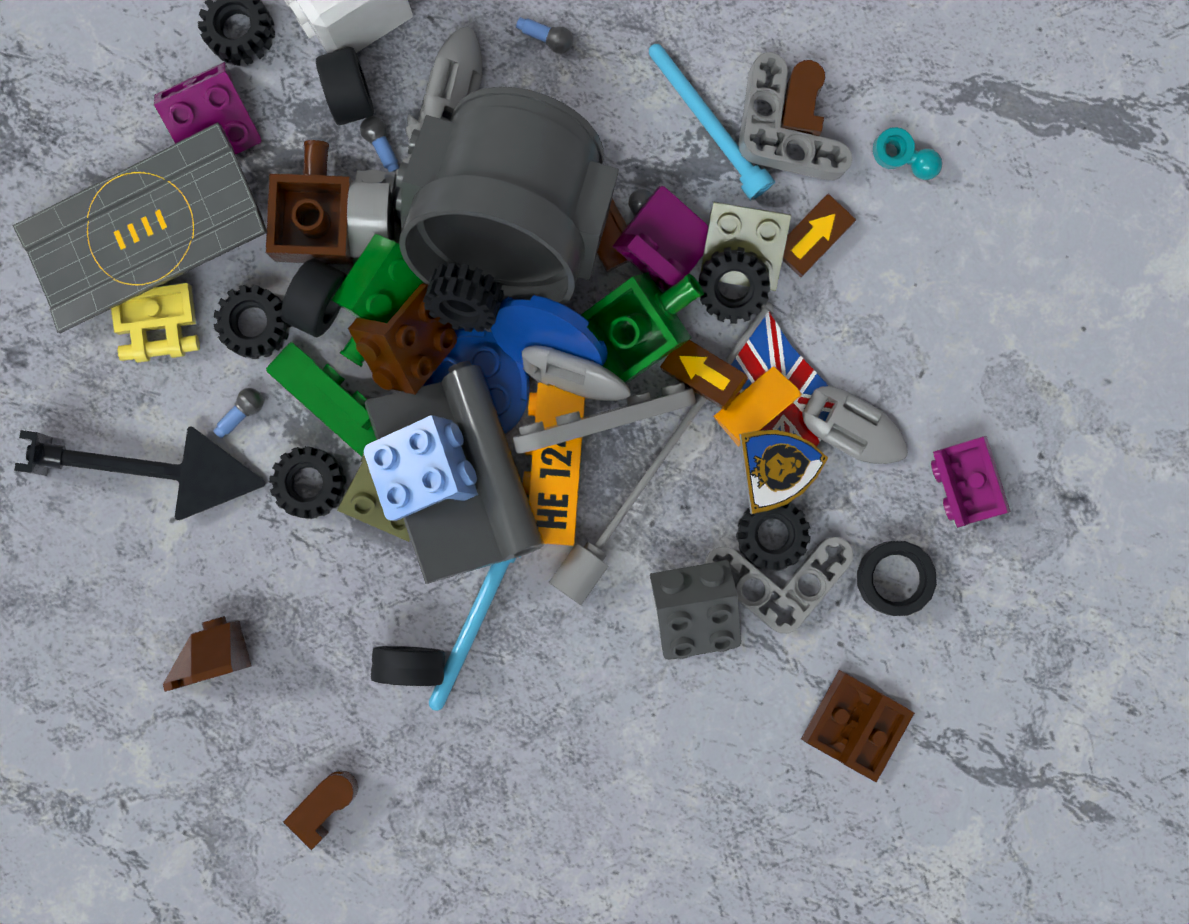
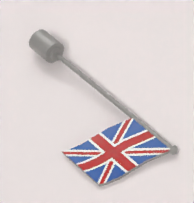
(754, 354)

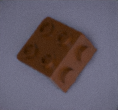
(405, 348)

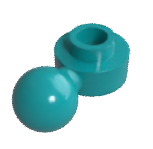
(924, 163)

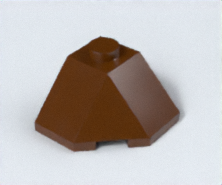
(209, 654)

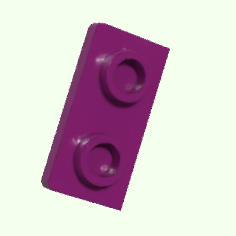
(970, 482)

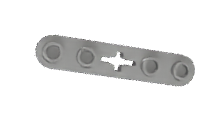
(572, 426)

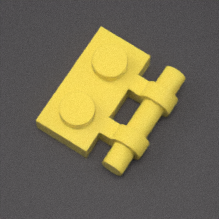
(156, 309)

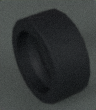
(926, 571)

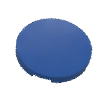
(545, 324)
(504, 376)

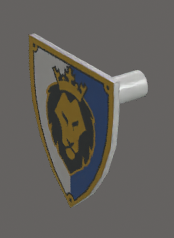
(778, 467)

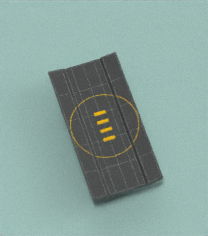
(141, 227)

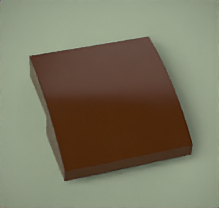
(857, 726)

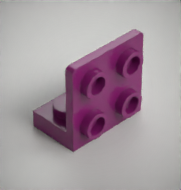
(204, 102)
(664, 239)

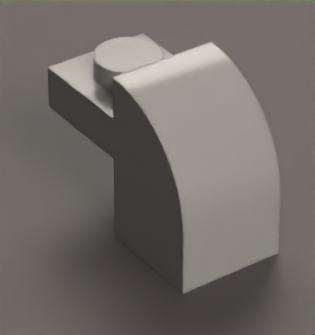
(370, 208)

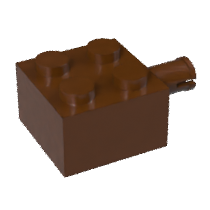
(309, 212)

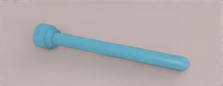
(754, 179)
(468, 633)

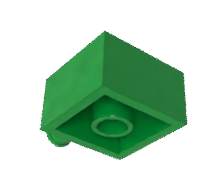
(376, 287)
(641, 323)

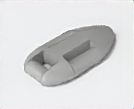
(454, 73)
(573, 374)
(855, 427)

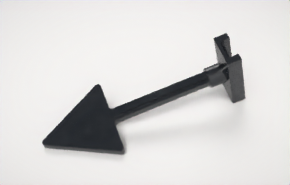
(204, 477)

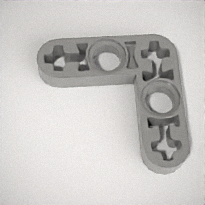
(769, 128)
(790, 593)

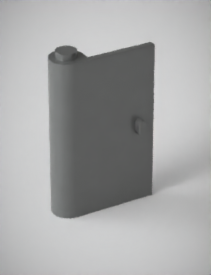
(483, 529)

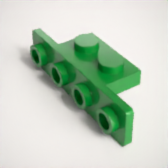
(324, 396)

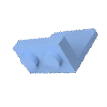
(420, 467)

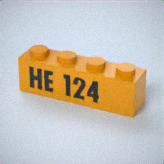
(554, 469)

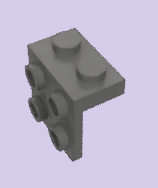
(696, 610)

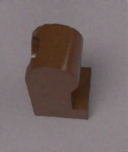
(801, 97)
(329, 796)

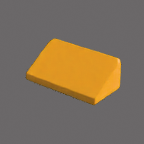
(757, 404)

